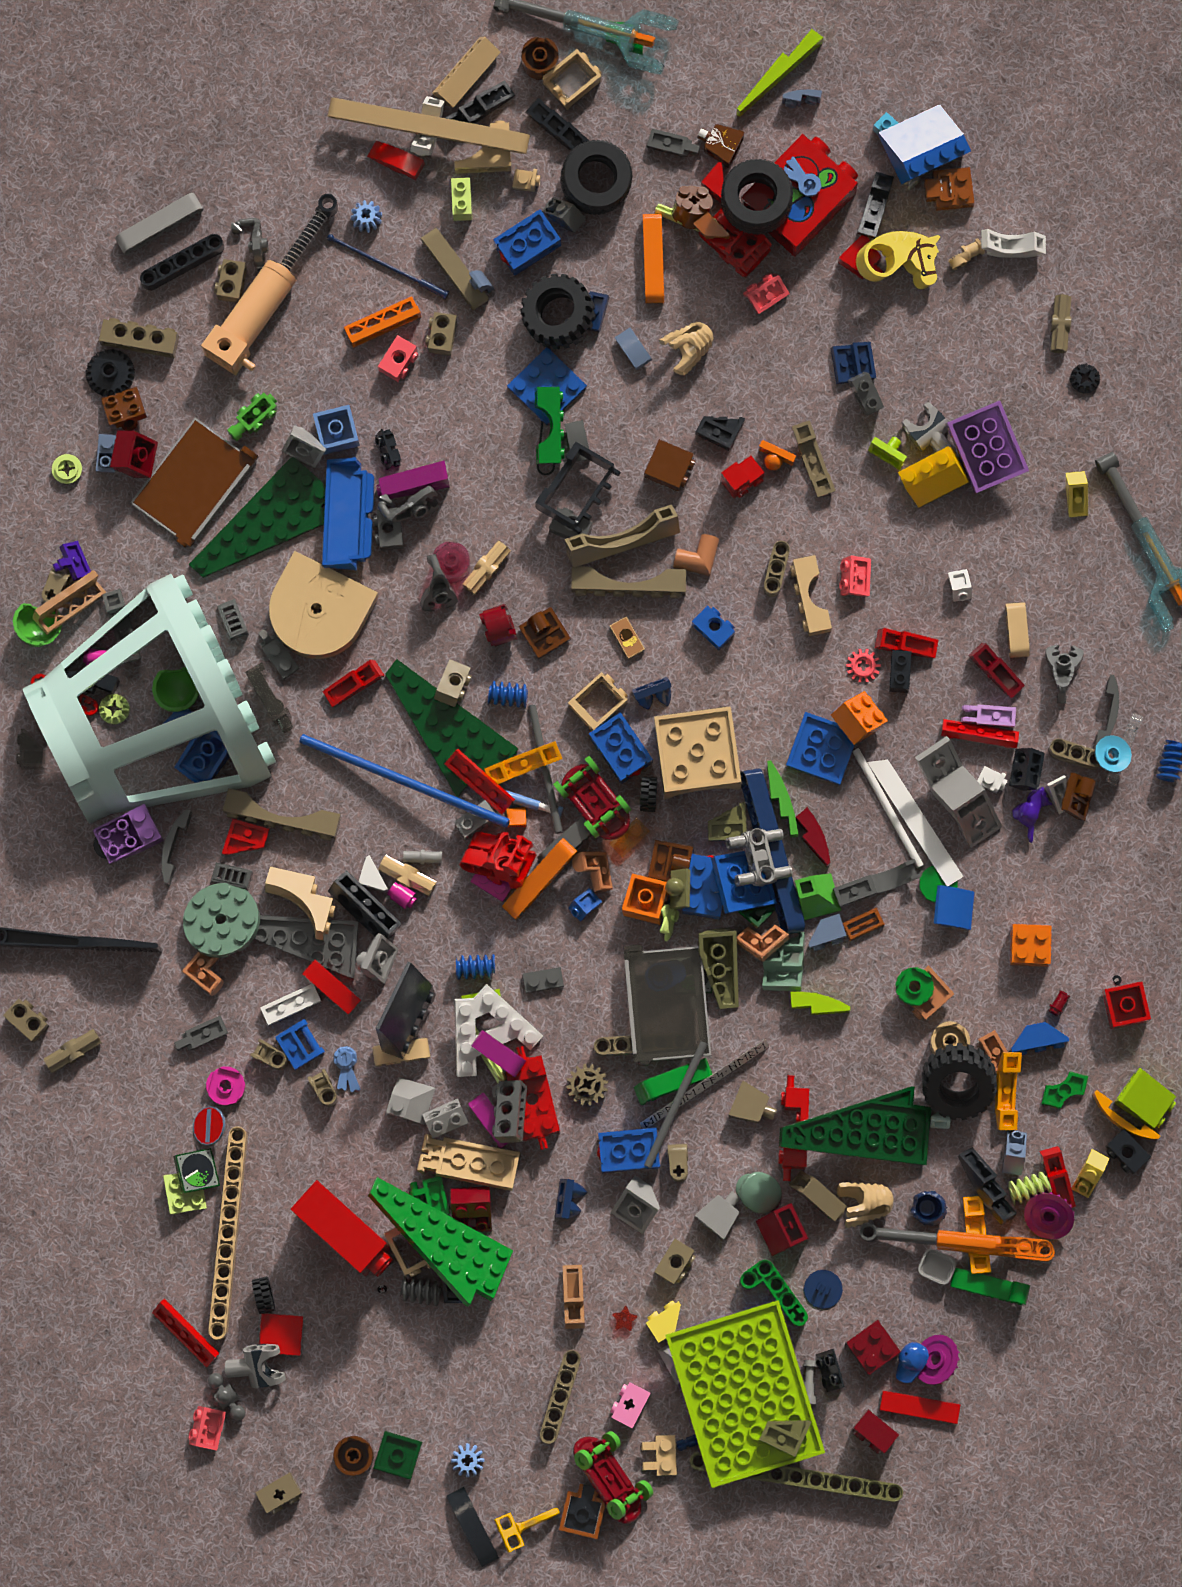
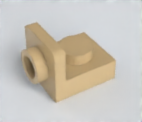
(526, 180)

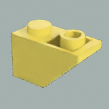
(1090, 1173)
(664, 1322)

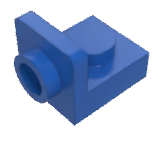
(584, 904)

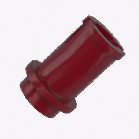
(1059, 1003)

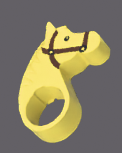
(902, 248)

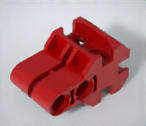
(737, 243)
(499, 858)

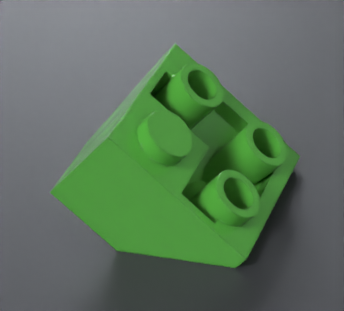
(816, 896)

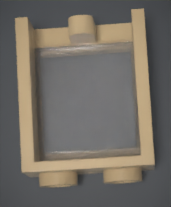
(572, 78)

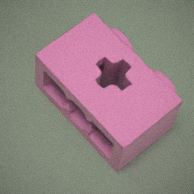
(639, 1399)

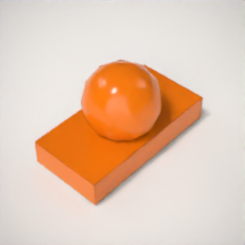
(775, 456)

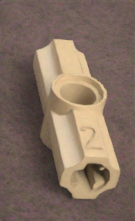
(486, 567)
(407, 875)

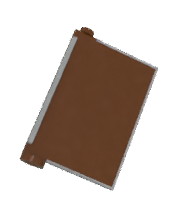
(193, 482)

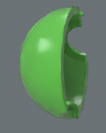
(29, 631)
(174, 690)

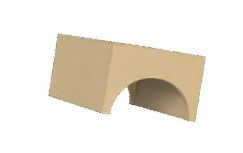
(697, 751)

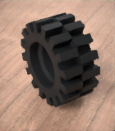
(648, 794)
(263, 1295)

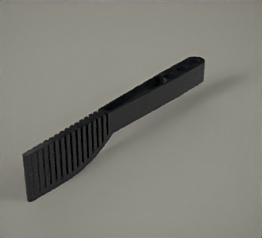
(37, 939)

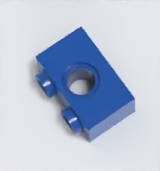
(716, 638)

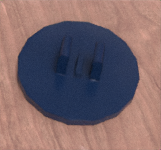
(823, 1289)

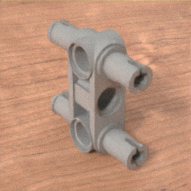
(759, 857)

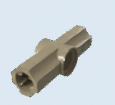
(1060, 323)
(72, 1050)

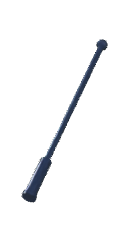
(422, 283)

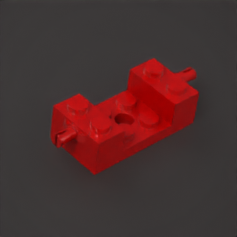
(794, 1100)
(541, 1117)

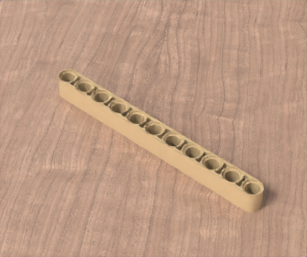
(428, 125)
(230, 1242)

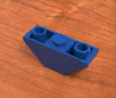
(1038, 1037)

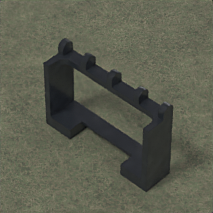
(546, 495)

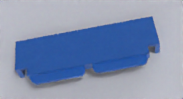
(346, 520)

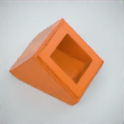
(517, 817)

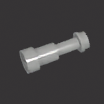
(809, 1384)

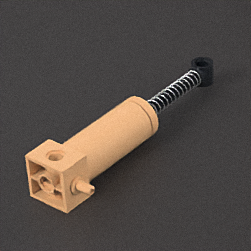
(261, 300)

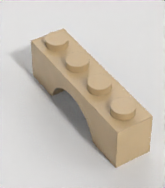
(816, 619)

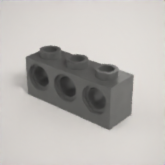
(516, 1117)

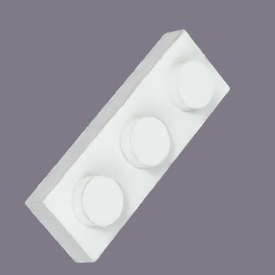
(290, 1004)

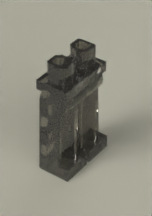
(275, 707)

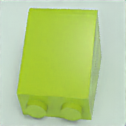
(1146, 1099)

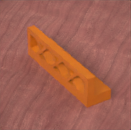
(385, 325)

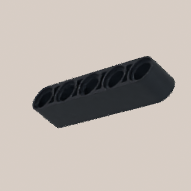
(187, 254)

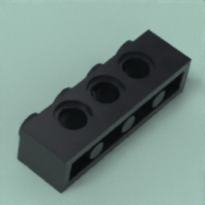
(363, 906)

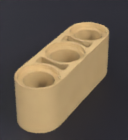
(1018, 630)
(419, 1050)

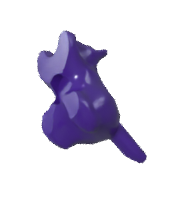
(1028, 812)

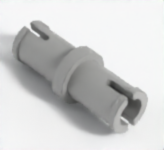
(422, 857)

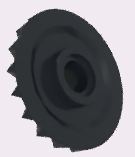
(111, 384)

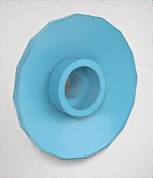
(1118, 748)

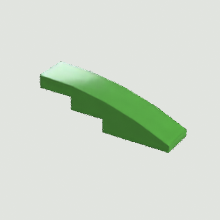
(779, 793)

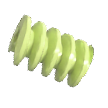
(1028, 1187)

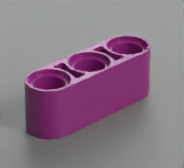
(498, 1053)
(485, 1113)

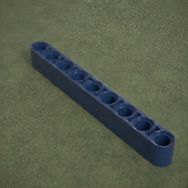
(763, 817)

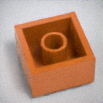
(859, 717)
(645, 899)
(1030, 945)

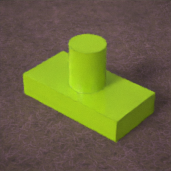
(888, 452)

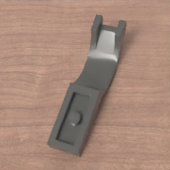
(876, 883)

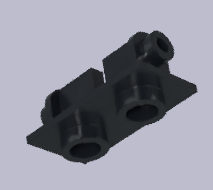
(385, 441)

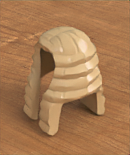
(693, 344)
(872, 1199)

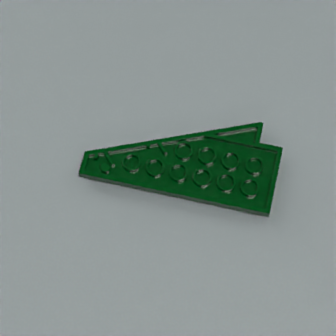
(277, 513)
(447, 727)
(873, 1129)

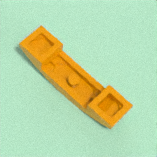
(524, 762)
(1006, 1090)
(1104, 1102)
(975, 1224)

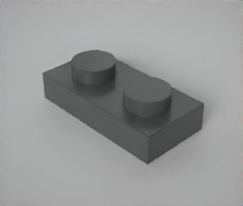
(543, 980)

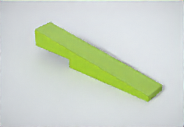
(780, 69)

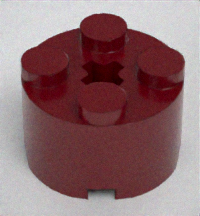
(499, 625)

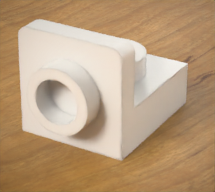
(960, 585)
(992, 780)

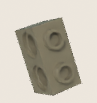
(235, 281)
(446, 334)
(23, 1023)

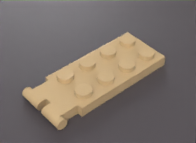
(469, 1162)

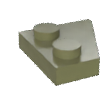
(728, 824)
(785, 1435)

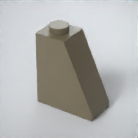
(818, 1195)

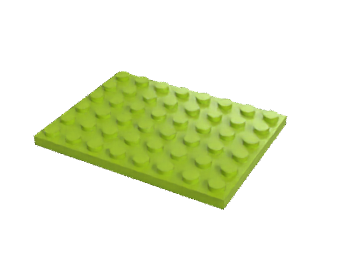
(733, 1382)

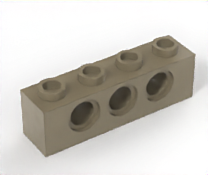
(166, 348)

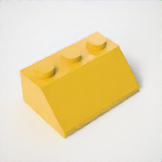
(933, 476)

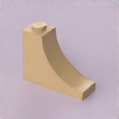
(487, 158)

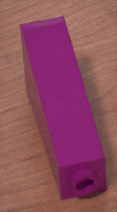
(414, 480)

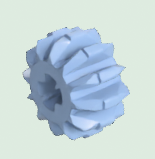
(360, 221)
(472, 1465)

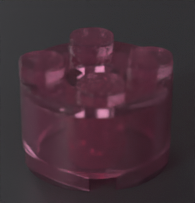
(457, 552)

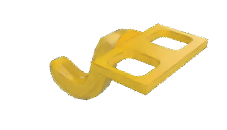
(517, 1528)

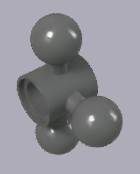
(226, 1396)

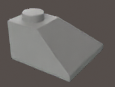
(303, 446)
(410, 1100)
(637, 1205)

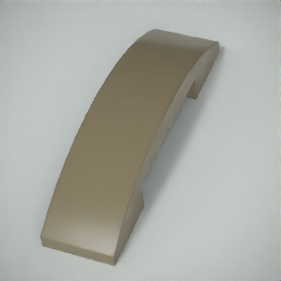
(812, 459)

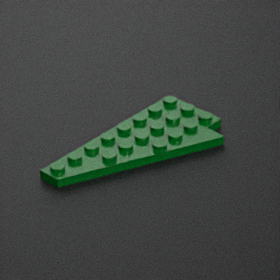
(455, 1251)

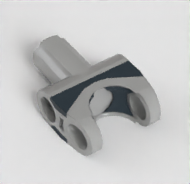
(930, 433)
(256, 1366)

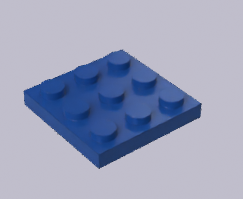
(546, 371)
(820, 749)
(740, 897)

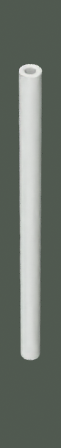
(887, 807)

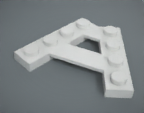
(511, 1027)

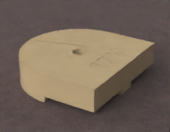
(342, 605)

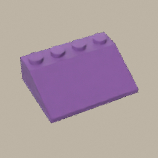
(987, 447)

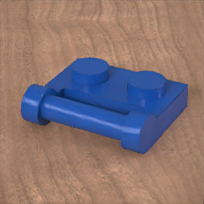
(293, 1047)

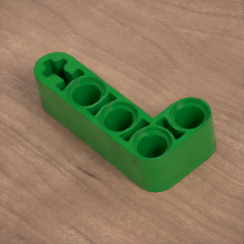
(670, 1082)
(990, 1286)
(777, 1294)

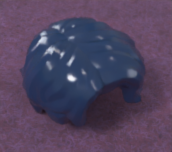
(929, 1208)

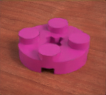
(220, 1076)

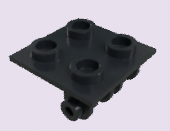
(830, 1370)

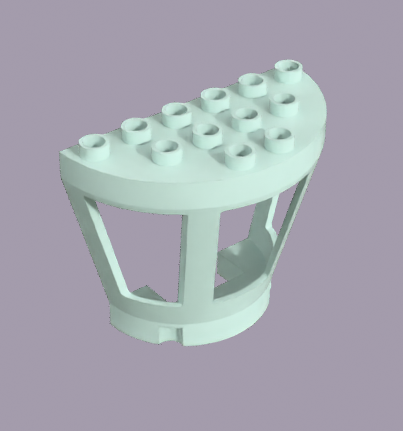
(90, 767)

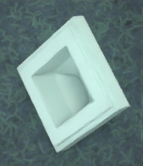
(940, 1122)

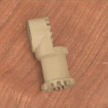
(967, 253)

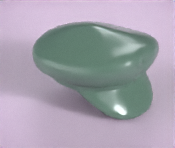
(759, 1192)

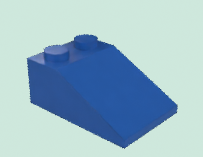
(203, 757)

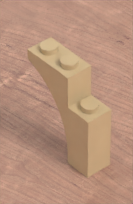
(302, 891)

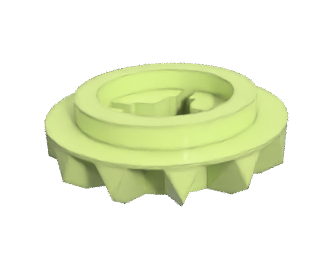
(59, 464)
(118, 716)

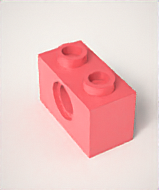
(398, 348)

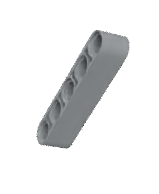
(159, 222)

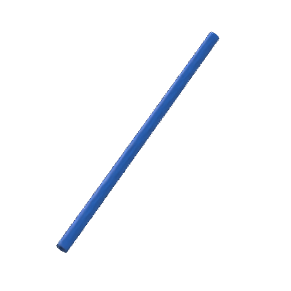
(404, 780)

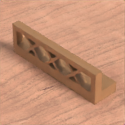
(67, 596)

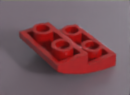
(282, 1331)

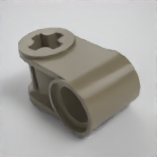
(55, 584)
(267, 1053)
(322, 1085)
(678, 1159)

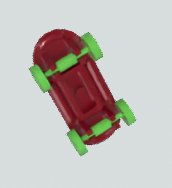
(603, 811)
(609, 1478)

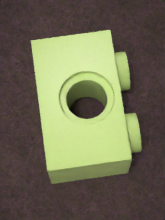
(461, 199)

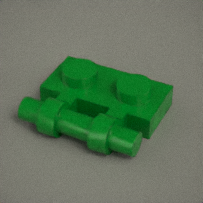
(434, 1193)

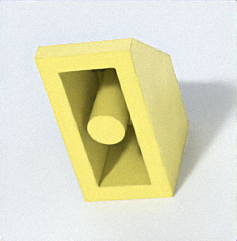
(1077, 494)

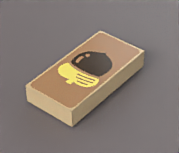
(627, 638)

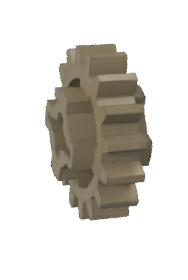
(582, 1076)

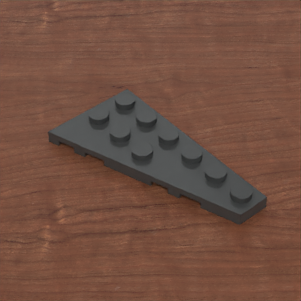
(298, 938)

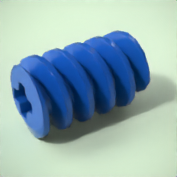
(508, 694)
(1170, 762)
(475, 967)

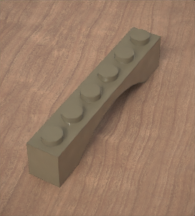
(587, 548)
(669, 582)
(321, 823)

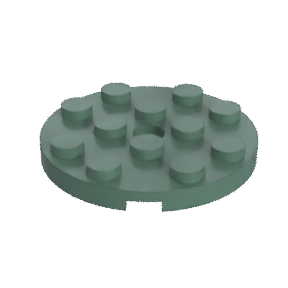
(226, 938)

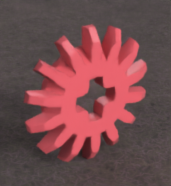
(868, 660)

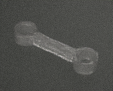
(1129, 736)

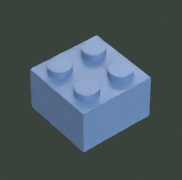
(336, 429)

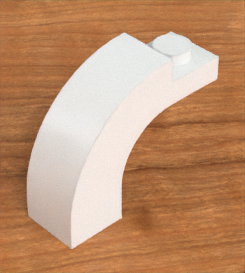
(423, 144)
(1013, 246)

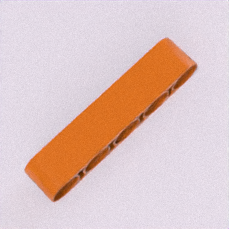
(653, 258)
(539, 878)

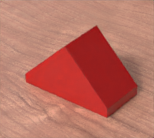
(714, 181)

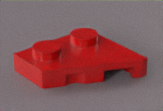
(244, 837)

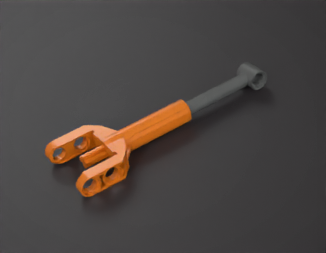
(968, 1242)

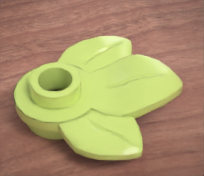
(669, 918)

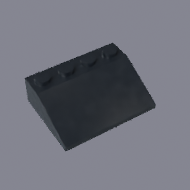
(404, 1012)

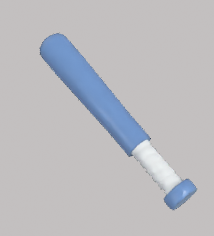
(532, 803)

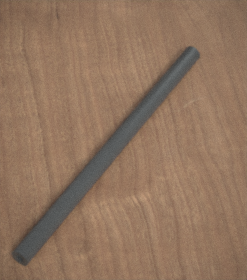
(545, 771)
(675, 1104)

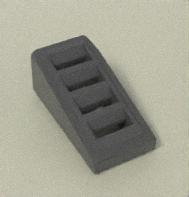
(237, 633)
(247, 879)

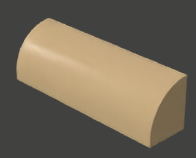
(466, 71)

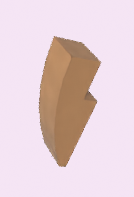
(573, 1297)

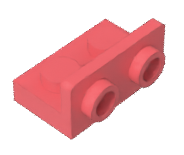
(766, 292)
(855, 576)
(206, 1428)

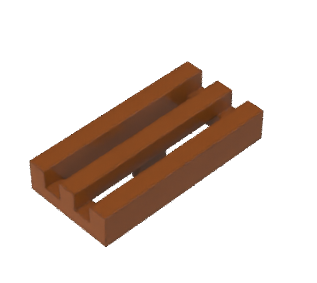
(848, 931)

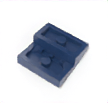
(852, 361)

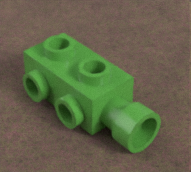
(254, 412)

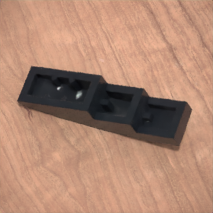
(483, 104)
(555, 125)
(984, 1183)

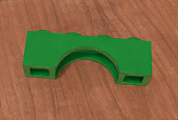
(548, 400)

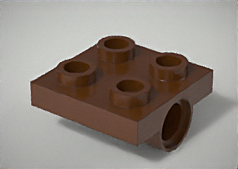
(124, 409)
(544, 632)
(1078, 796)
(667, 858)

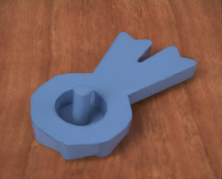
(807, 183)
(345, 1059)

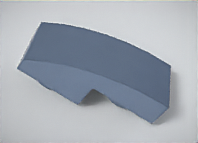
(794, 98)
(480, 281)
(633, 348)

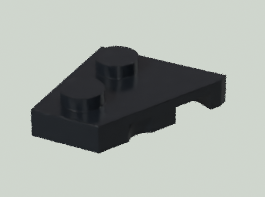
(719, 430)

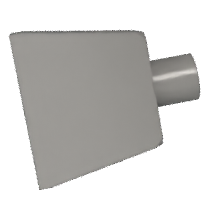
(719, 1214)

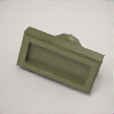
(679, 889)

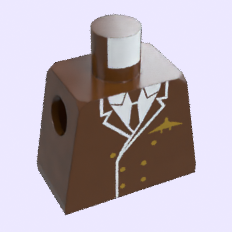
(722, 143)

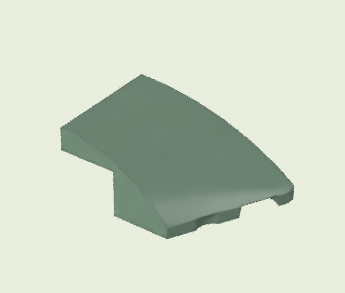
(784, 970)

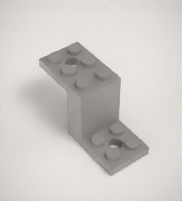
(958, 792)

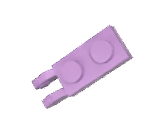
(991, 715)

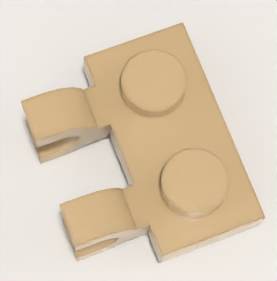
(665, 1455)

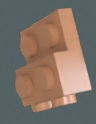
(940, 995)

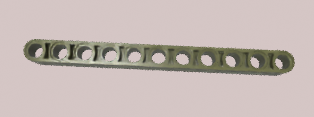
(825, 1482)

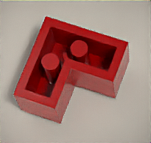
(741, 477)

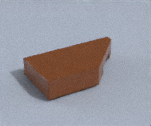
(710, 227)

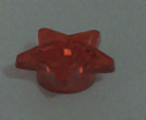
(629, 1319)

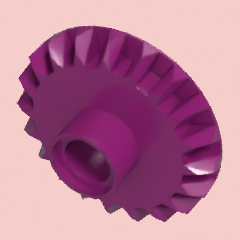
(1042, 1222)
(943, 1349)

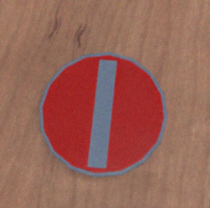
(209, 1125)

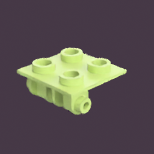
(182, 1202)

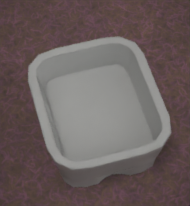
(937, 1266)

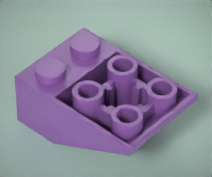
(128, 834)

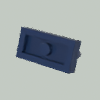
(660, 688)
(567, 1191)

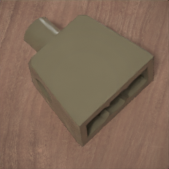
(751, 1105)

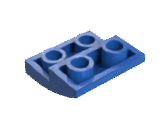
(954, 907)

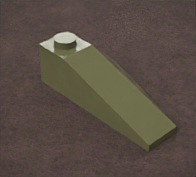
(719, 960)

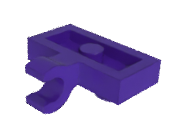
(73, 560)

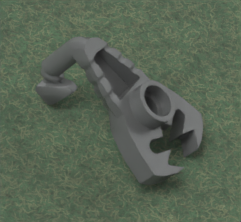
(258, 244)
(414, 507)
(439, 588)
(1063, 667)

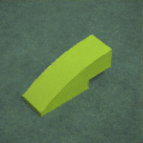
(818, 1003)

